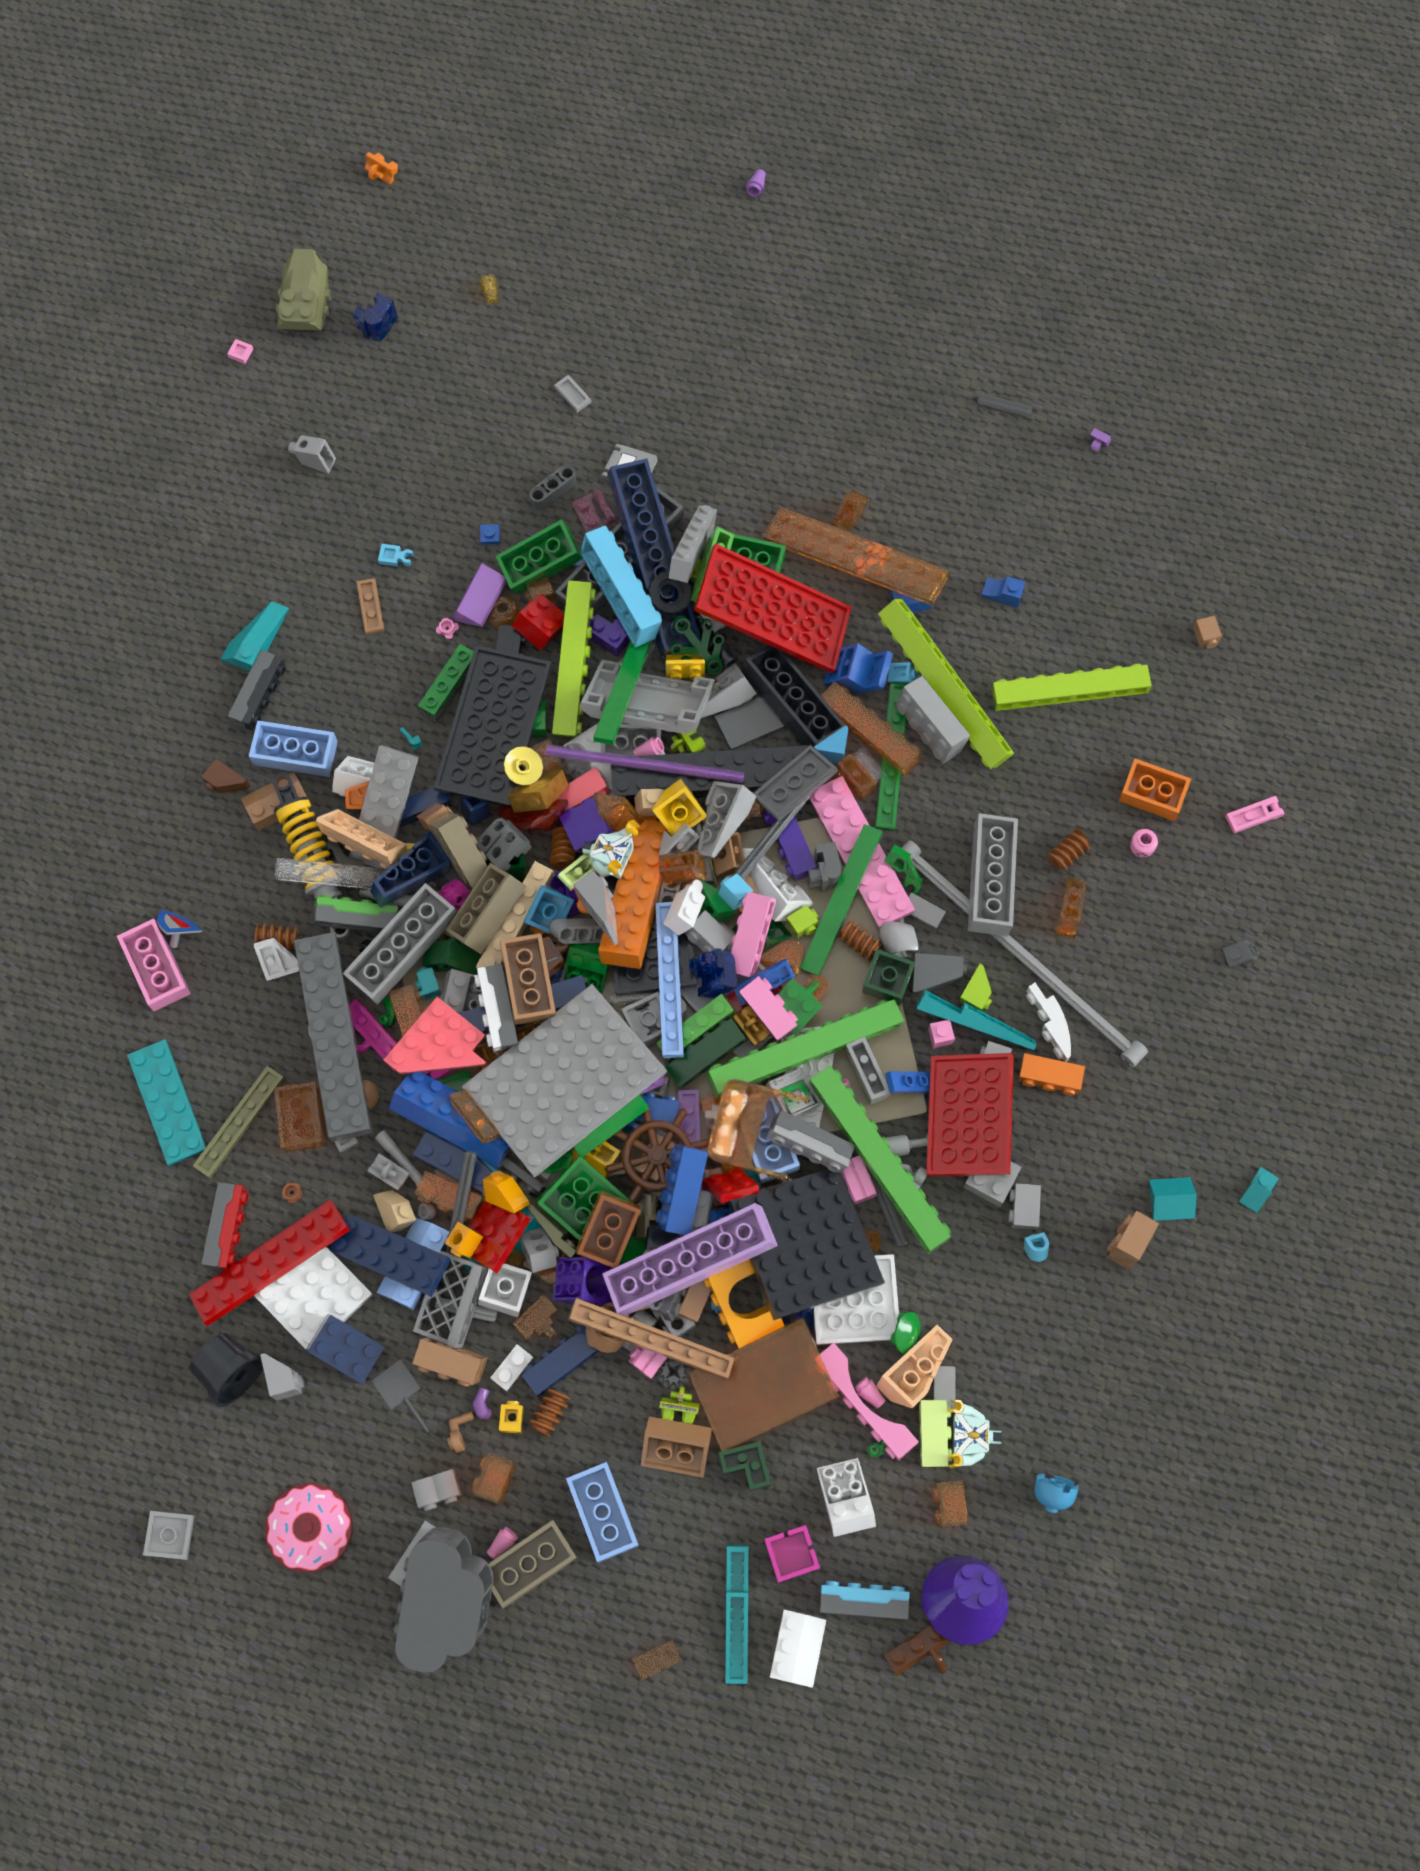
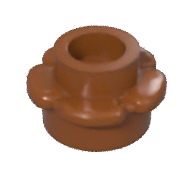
(292, 1187)

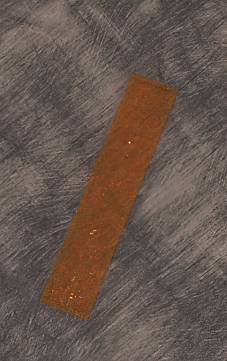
(857, 555)

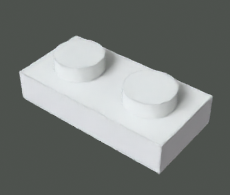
(512, 1367)

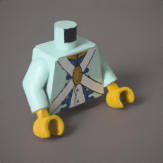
(612, 850)
(970, 1435)

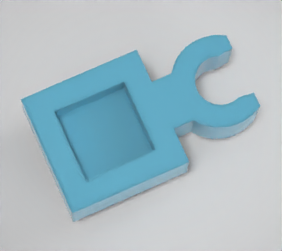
(392, 555)

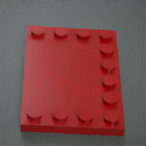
(970, 1115)

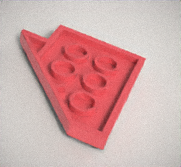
(437, 1042)

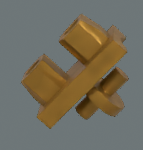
(751, 1025)

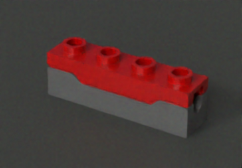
(224, 1226)

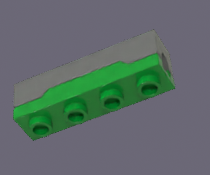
(446, 684)

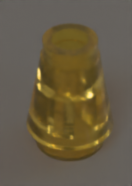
(490, 288)

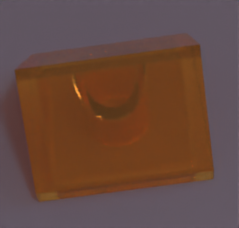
(616, 811)

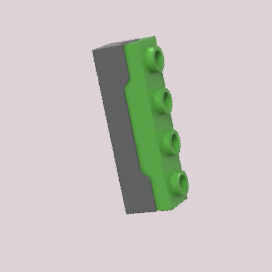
(352, 915)

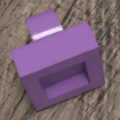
(1099, 439)

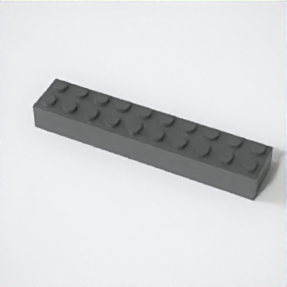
(333, 1037)

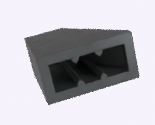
(936, 972)

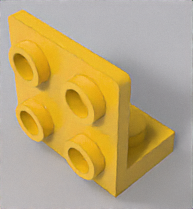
(681, 669)

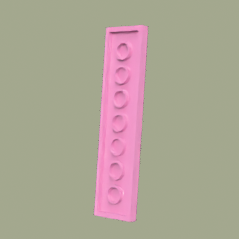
(843, 823)

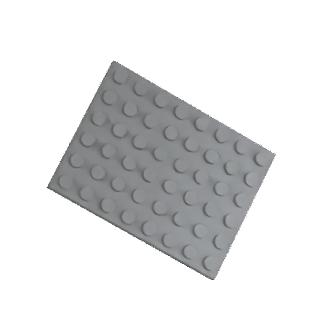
(564, 1080)

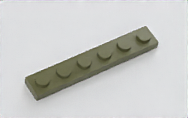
(238, 1122)

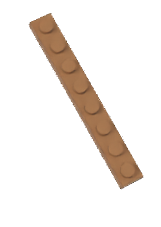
(651, 1338)

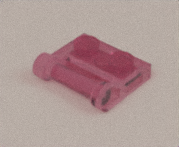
(587, 513)

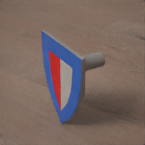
(175, 925)

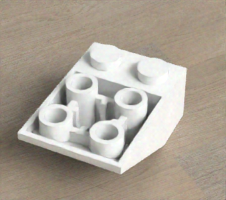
(846, 1497)

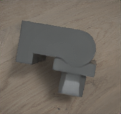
(502, 843)
(828, 868)

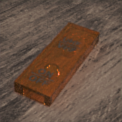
(474, 1116)

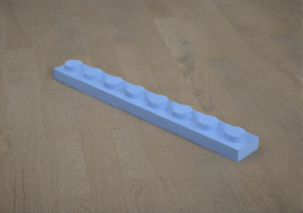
(669, 985)

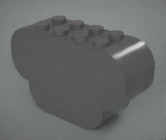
(442, 1600)

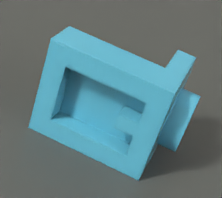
(902, 673)

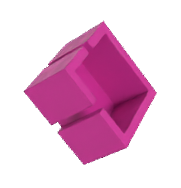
(791, 1554)

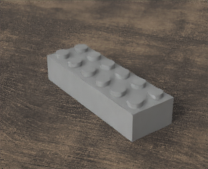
(993, 875)
(400, 944)

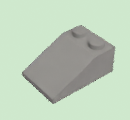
(597, 901)

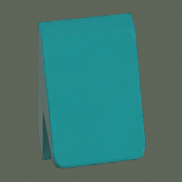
(1258, 1190)

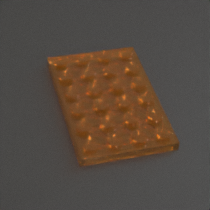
(766, 1386)

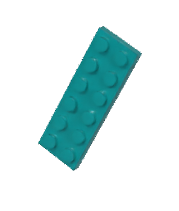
(167, 1102)

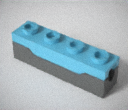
(864, 1601)

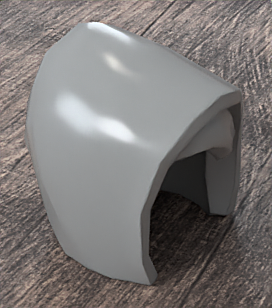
(898, 938)

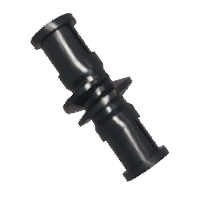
(725, 654)

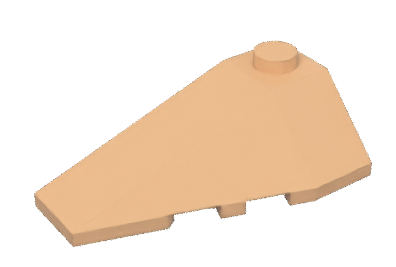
(913, 1374)

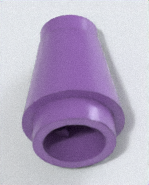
(756, 183)

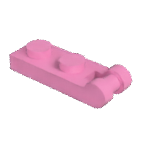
(1254, 814)

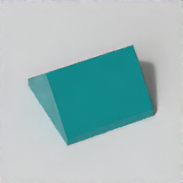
(1172, 1199)

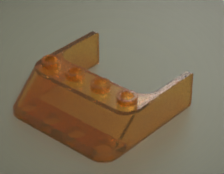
(739, 1124)

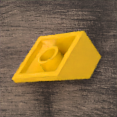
(678, 807)

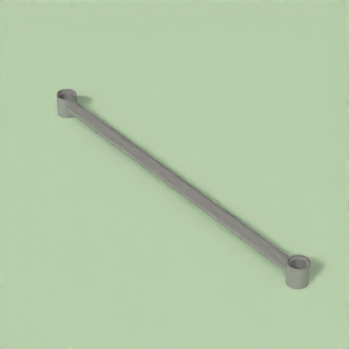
(1132, 1052)

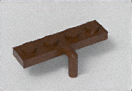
(916, 1649)

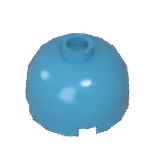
(1055, 1493)

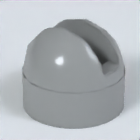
(426, 1211)

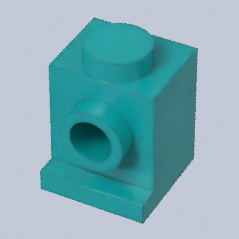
(428, 983)

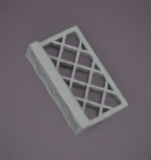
(465, 1308)

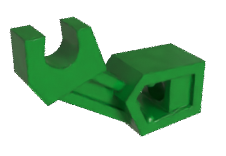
(908, 867)

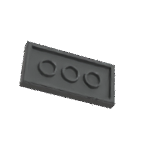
(794, 783)

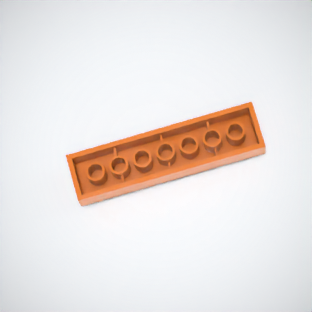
(636, 899)

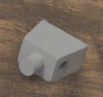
(313, 453)

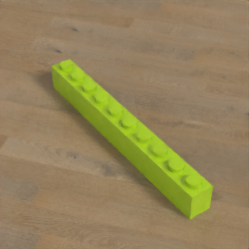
(945, 682)

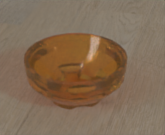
(507, 618)

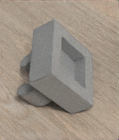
(710, 1117)

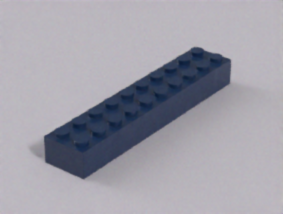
(648, 541)

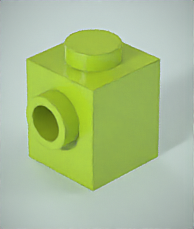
(803, 922)

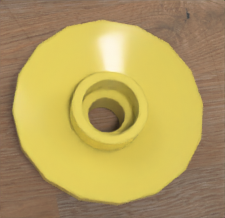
(529, 759)

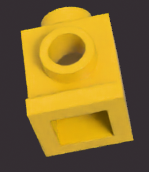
(511, 1426)

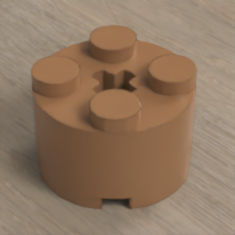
(603, 1341)

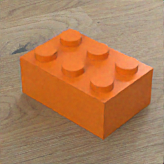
(1154, 789)

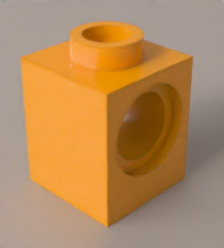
(463, 1241)

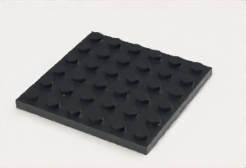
(819, 1244)

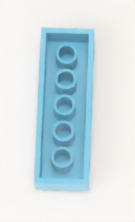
(620, 586)

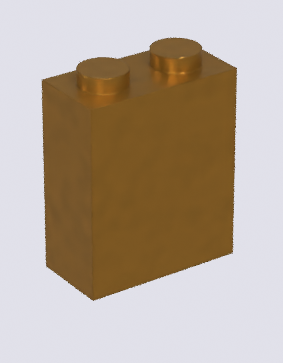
(539, 794)

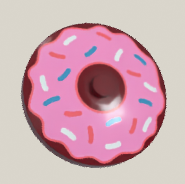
(308, 1528)

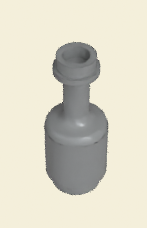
(901, 1144)

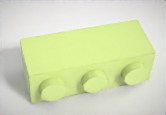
(934, 1433)

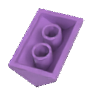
(479, 597)

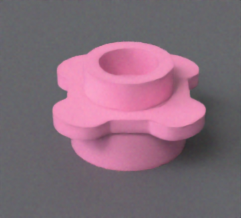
(443, 625)

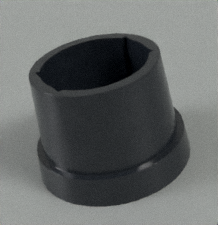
(225, 1369)

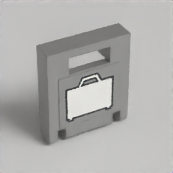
(624, 454)

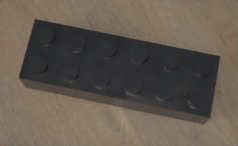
(791, 696)

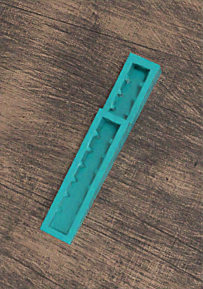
(973, 1018)
(737, 1614)

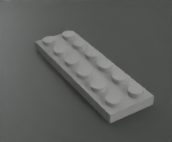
(387, 794)

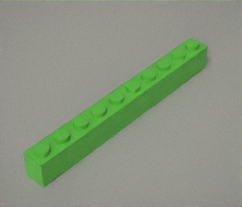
(806, 1047)
(879, 1159)

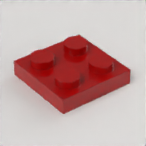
(730, 1185)

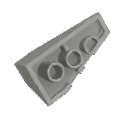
(729, 691)
(726, 810)

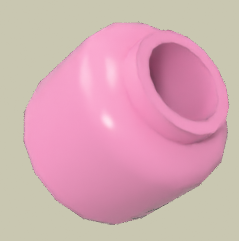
(1143, 843)

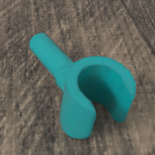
(415, 742)

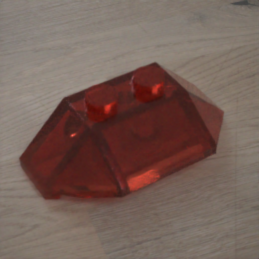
(537, 819)

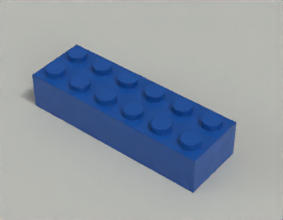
(428, 1105)

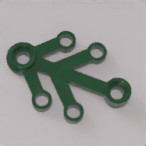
(699, 647)

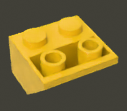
(600, 1157)

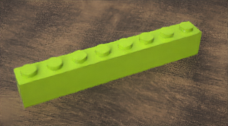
(573, 659)
(1071, 687)

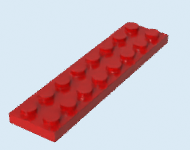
(269, 1262)

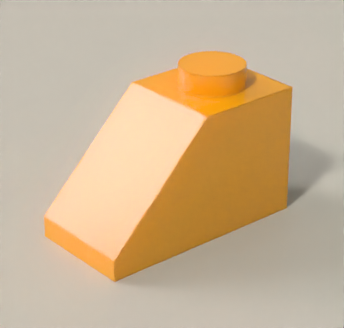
(504, 1192)

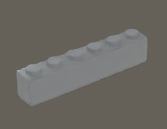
(692, 543)

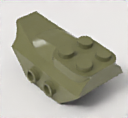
(303, 292)

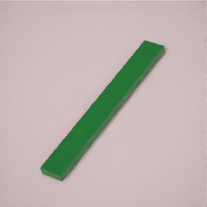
(621, 693)
(889, 786)
(841, 900)

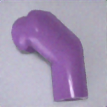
(480, 1406)

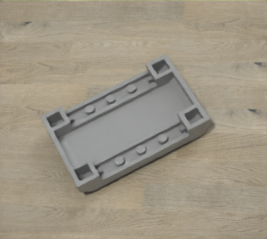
(655, 701)

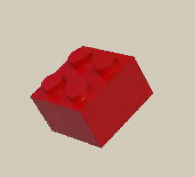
(540, 622)

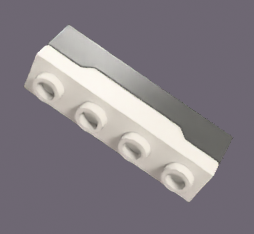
(497, 1007)

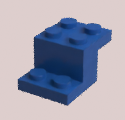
(860, 669)

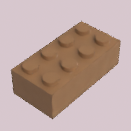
(527, 978)

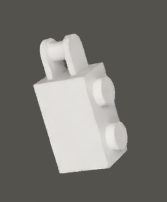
(685, 908)

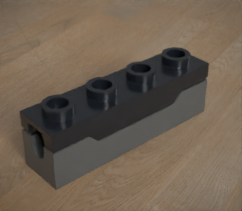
(257, 690)

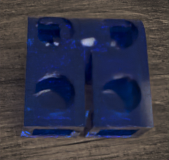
(376, 320)
(716, 971)

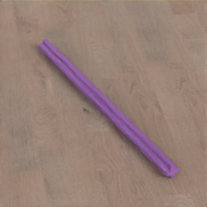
(627, 761)

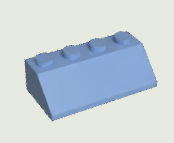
(427, 1235)

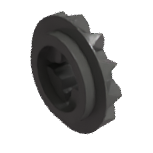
(673, 1382)

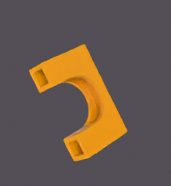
(742, 1327)

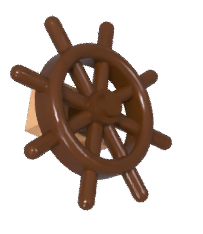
(655, 1155)

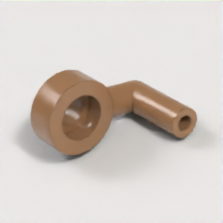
(455, 1440)

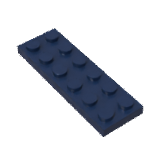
(391, 1255)

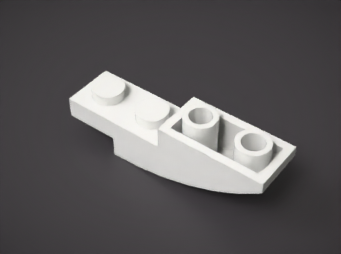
(1056, 1028)

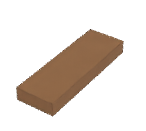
(370, 606)

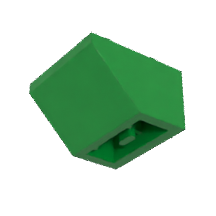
(585, 961)

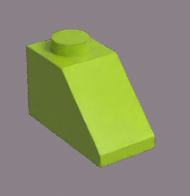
(978, 990)

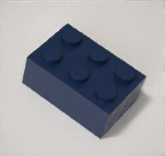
(344, 1348)

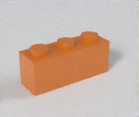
(1051, 1074)

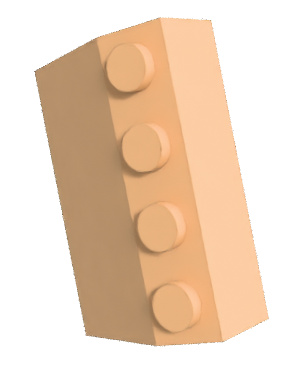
(361, 837)

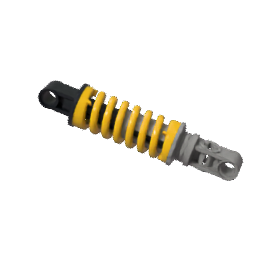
(302, 840)

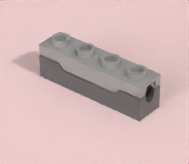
(810, 1141)

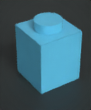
(734, 890)

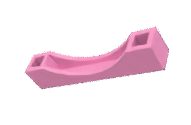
(895, 1436)

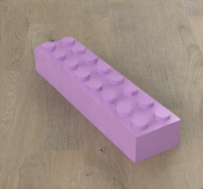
(689, 1259)

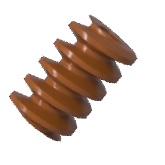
(1068, 849)
(562, 851)
(285, 938)
(860, 940)
(549, 1412)

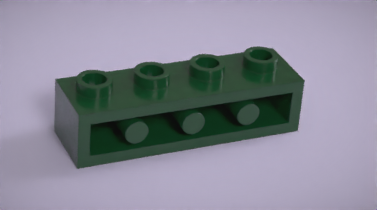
(706, 1053)

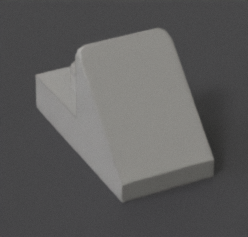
(679, 842)

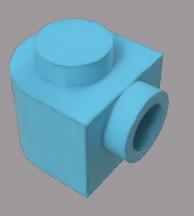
(1037, 1247)

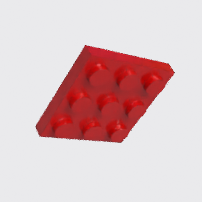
(499, 1232)

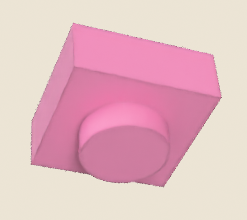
(240, 351)

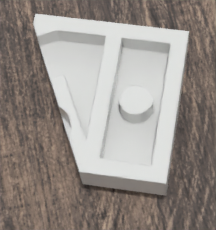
(275, 959)

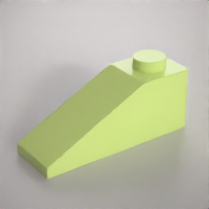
(576, 871)

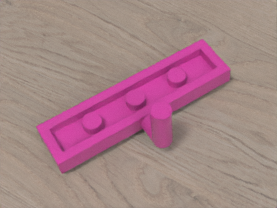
(371, 1030)

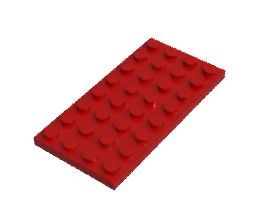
(773, 608)

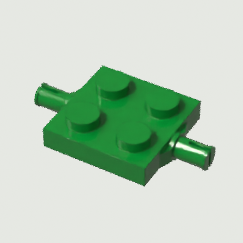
(800, 1002)

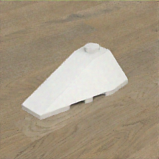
(775, 885)

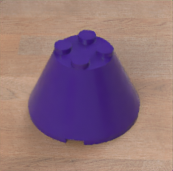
(965, 1600)

